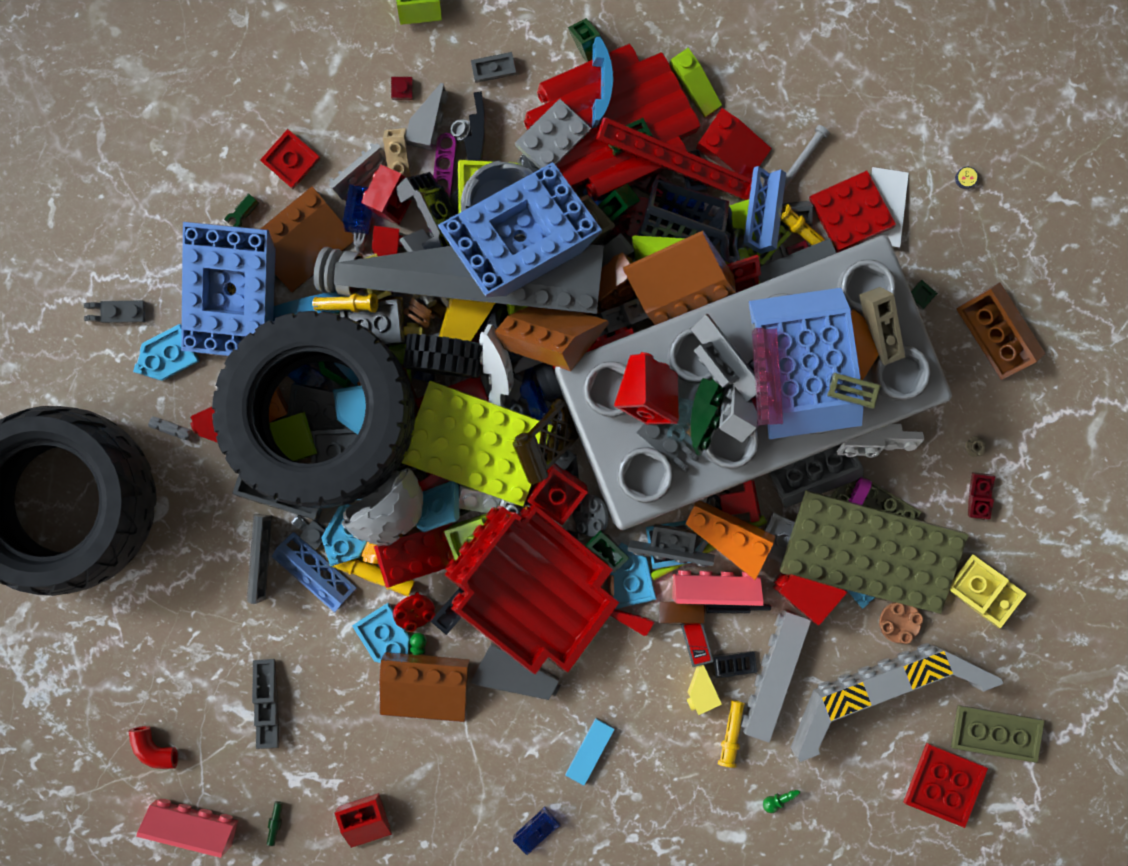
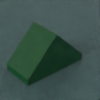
(607, 550)

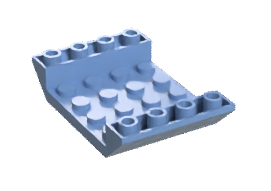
(812, 345)

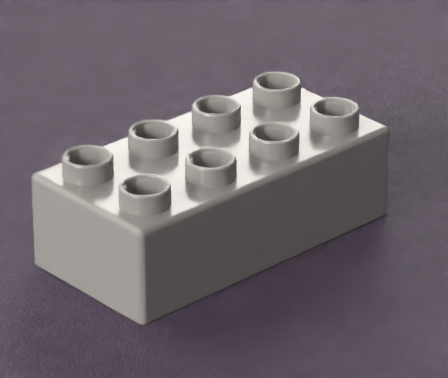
(644, 484)

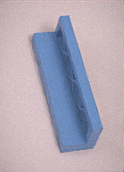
(768, 212)
(308, 576)

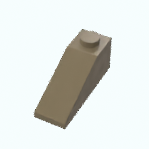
(883, 323)

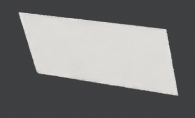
(893, 189)

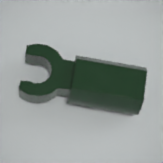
(242, 210)

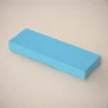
(589, 751)

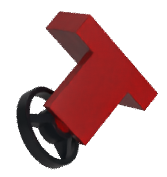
(739, 501)

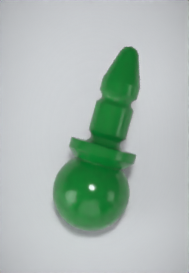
(418, 642)
(772, 803)

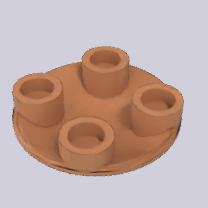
(900, 622)

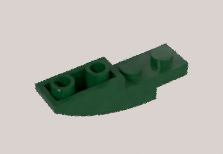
(705, 414)

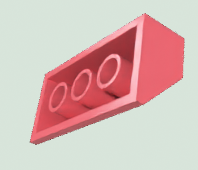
(716, 589)
(188, 828)

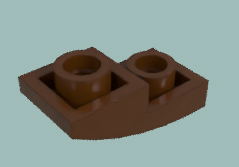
(681, 613)

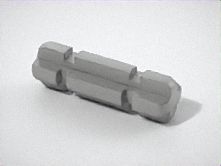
(169, 428)

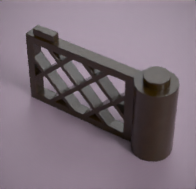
(532, 454)

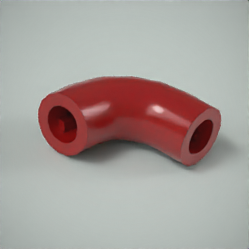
(149, 752)

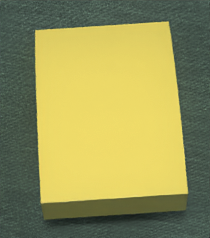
(986, 591)

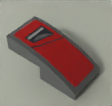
(697, 644)

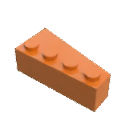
(733, 537)

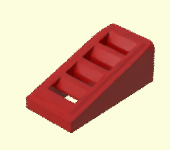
(638, 623)

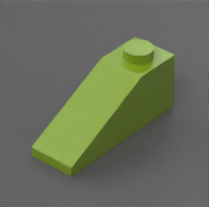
(695, 82)

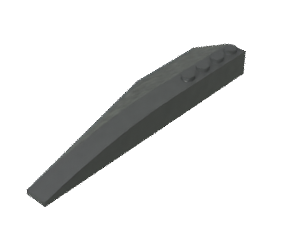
(442, 274)

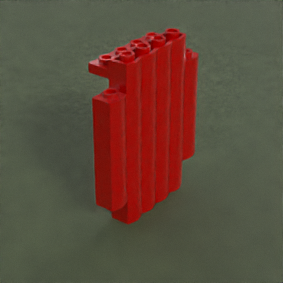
(638, 91)
(531, 588)

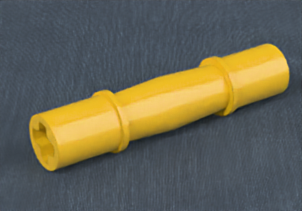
(373, 574)

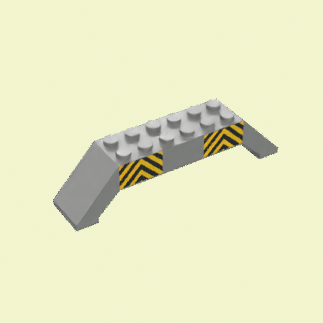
(878, 685)

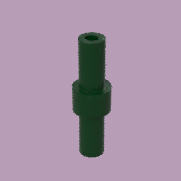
(274, 823)

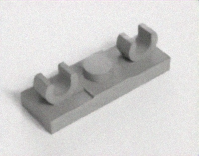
(359, 170)

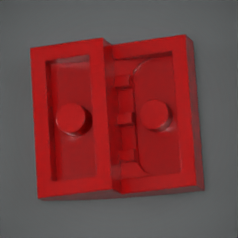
(746, 272)

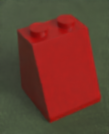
(649, 391)
(809, 596)

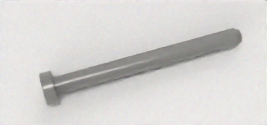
(821, 132)

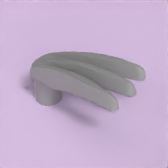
(359, 240)

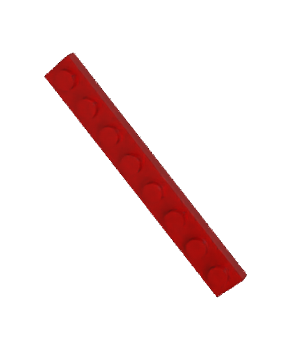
(674, 159)

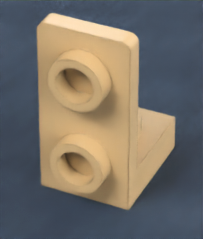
(396, 150)

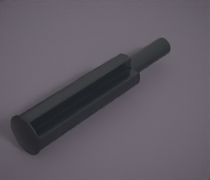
(713, 608)

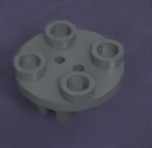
(597, 515)

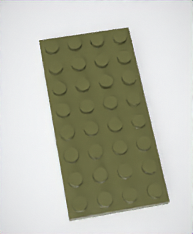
(873, 552)

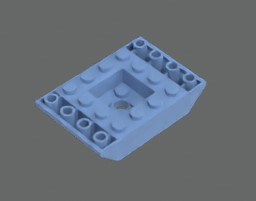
(540, 209)
(210, 261)

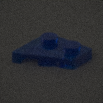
(533, 395)

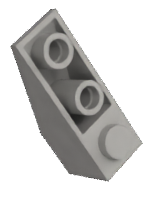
(424, 122)

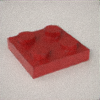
(290, 159)

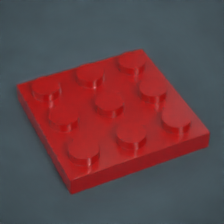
(852, 211)
(945, 785)

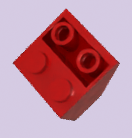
(363, 820)

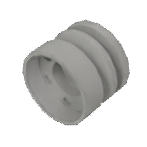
(325, 270)

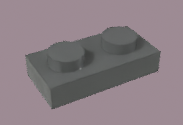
(493, 67)

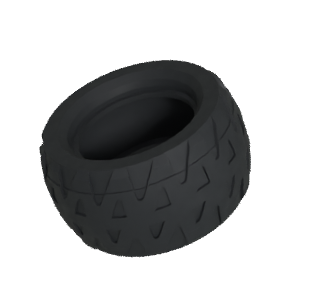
(124, 490)

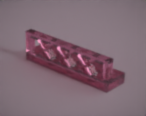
(767, 376)

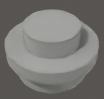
(460, 129)

